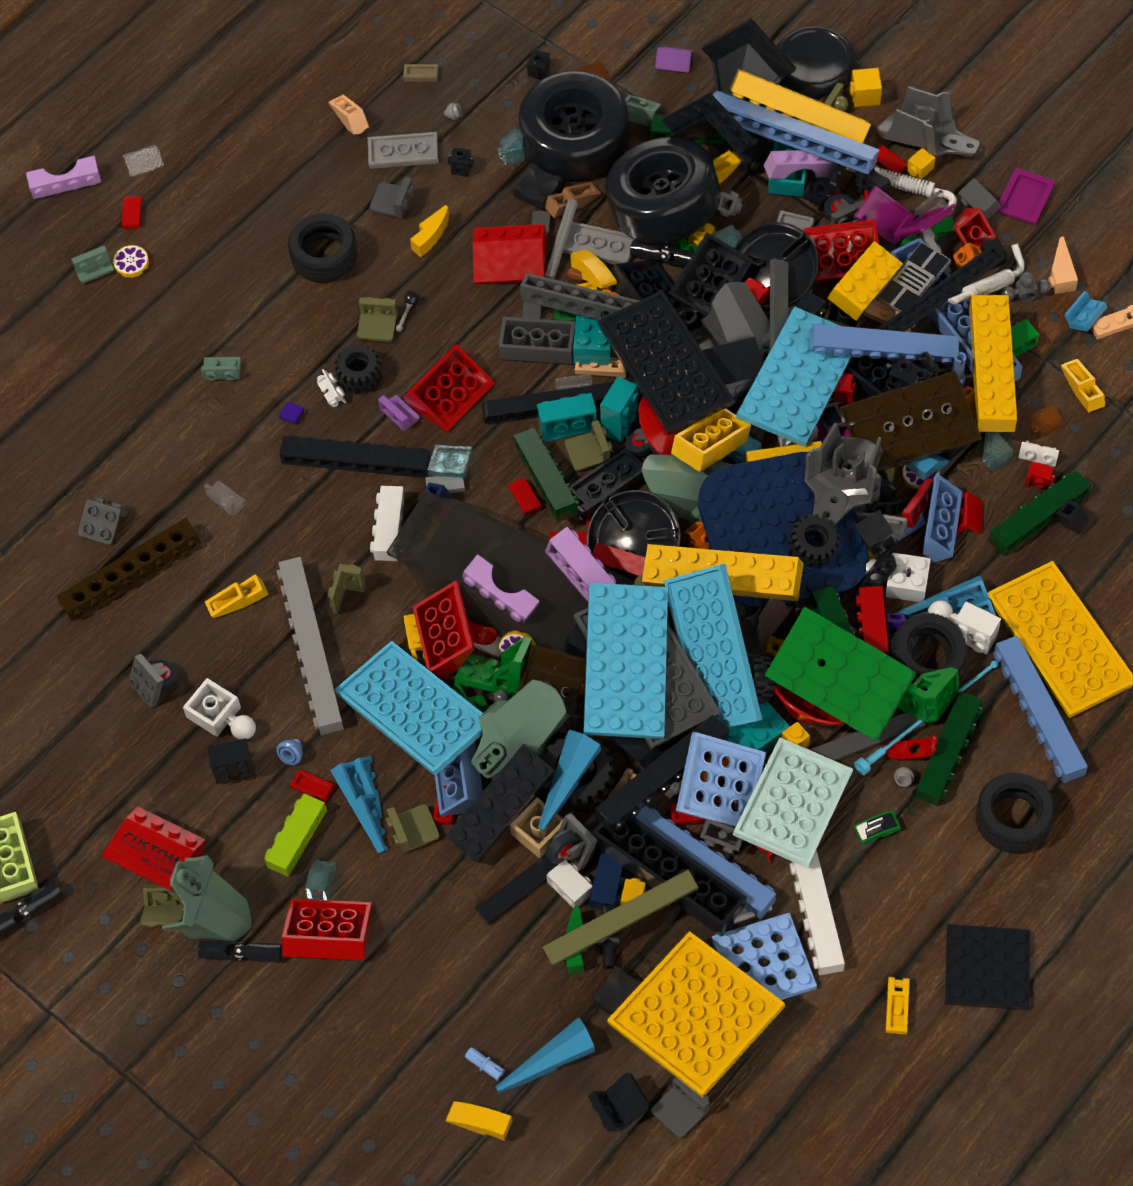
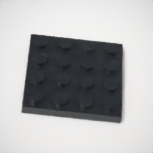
(987, 967)

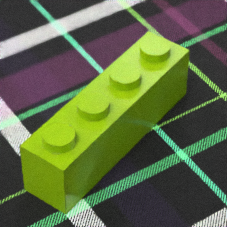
(295, 835)

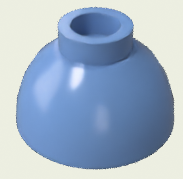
(290, 751)

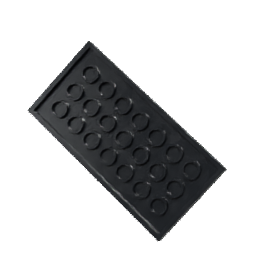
(665, 362)

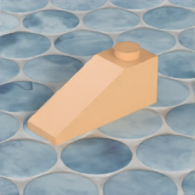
(350, 114)
(1063, 274)

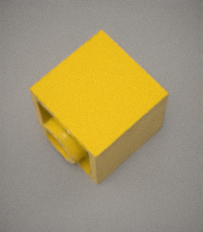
(866, 87)

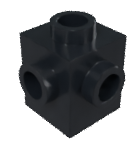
(460, 161)

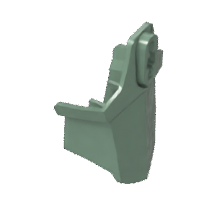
(677, 483)
(526, 718)
(210, 905)

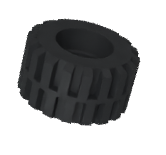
(360, 380)
(823, 530)
(763, 686)

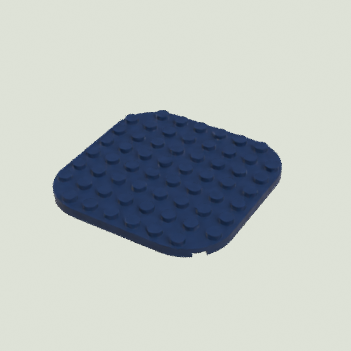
(754, 511)

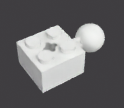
(908, 578)
(976, 624)
(215, 709)

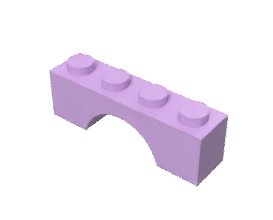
(783, 163)
(82, 175)
(518, 604)

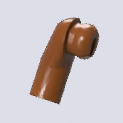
(575, 274)

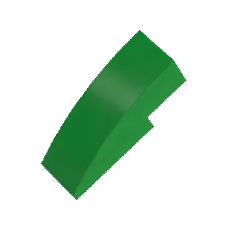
(942, 228)
(575, 962)

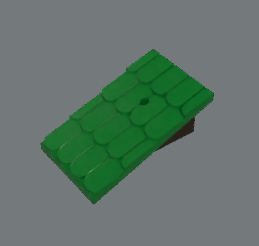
(840, 674)

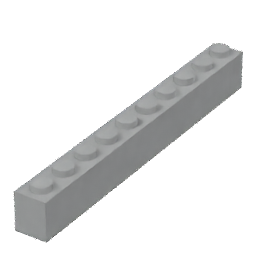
(310, 646)

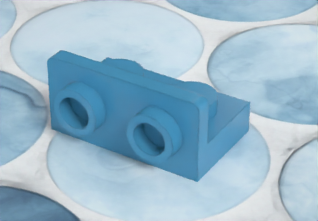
(1084, 312)

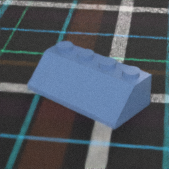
(942, 520)
(462, 784)

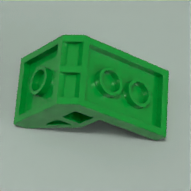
(495, 674)
(940, 694)

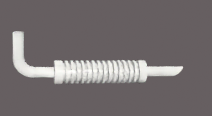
(910, 183)
(993, 282)

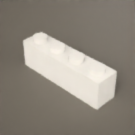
(388, 521)

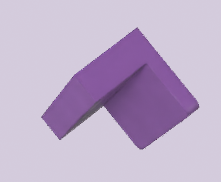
(673, 59)
(398, 412)

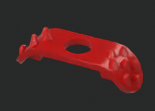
(482, 634)
(902, 749)

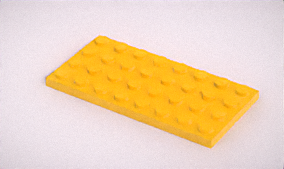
(1061, 639)

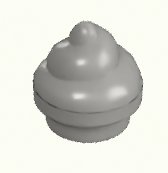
(453, 111)
(904, 776)

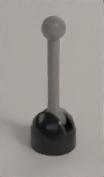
(411, 299)

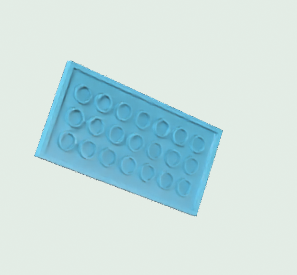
(793, 382)
(713, 641)
(626, 661)
(412, 707)

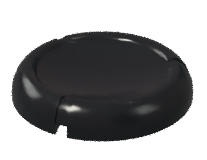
(820, 60)
(783, 243)
(633, 522)

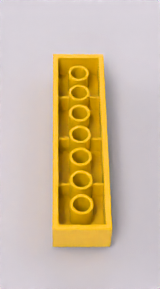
(799, 106)
(992, 363)
(748, 572)

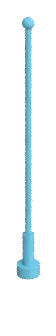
(863, 765)

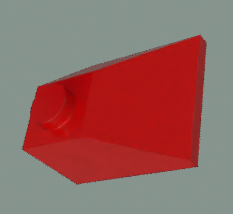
(973, 227)

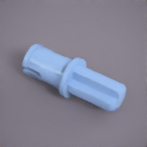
(484, 1063)

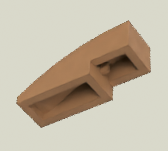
(582, 193)

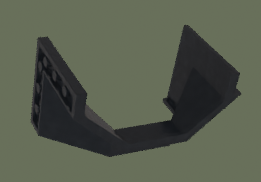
(740, 48)

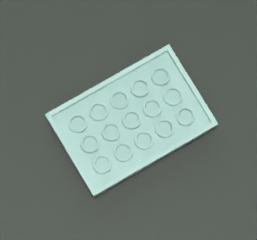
(793, 802)

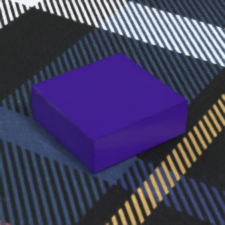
(291, 413)
(894, 620)

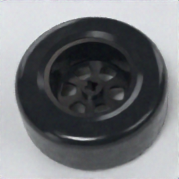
(570, 98)
(667, 211)

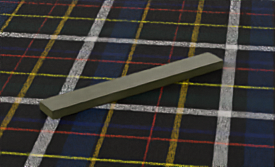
(620, 917)

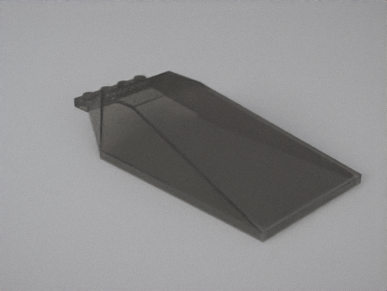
(449, 533)

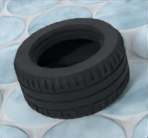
(319, 227)
(933, 626)
(1022, 787)

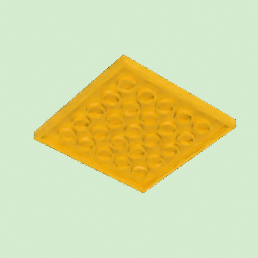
(696, 1014)

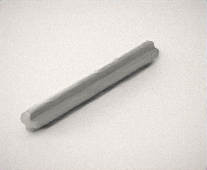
(561, 239)

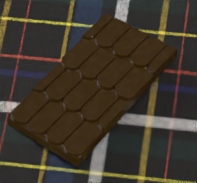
(914, 420)
(568, 677)

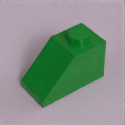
(1023, 337)

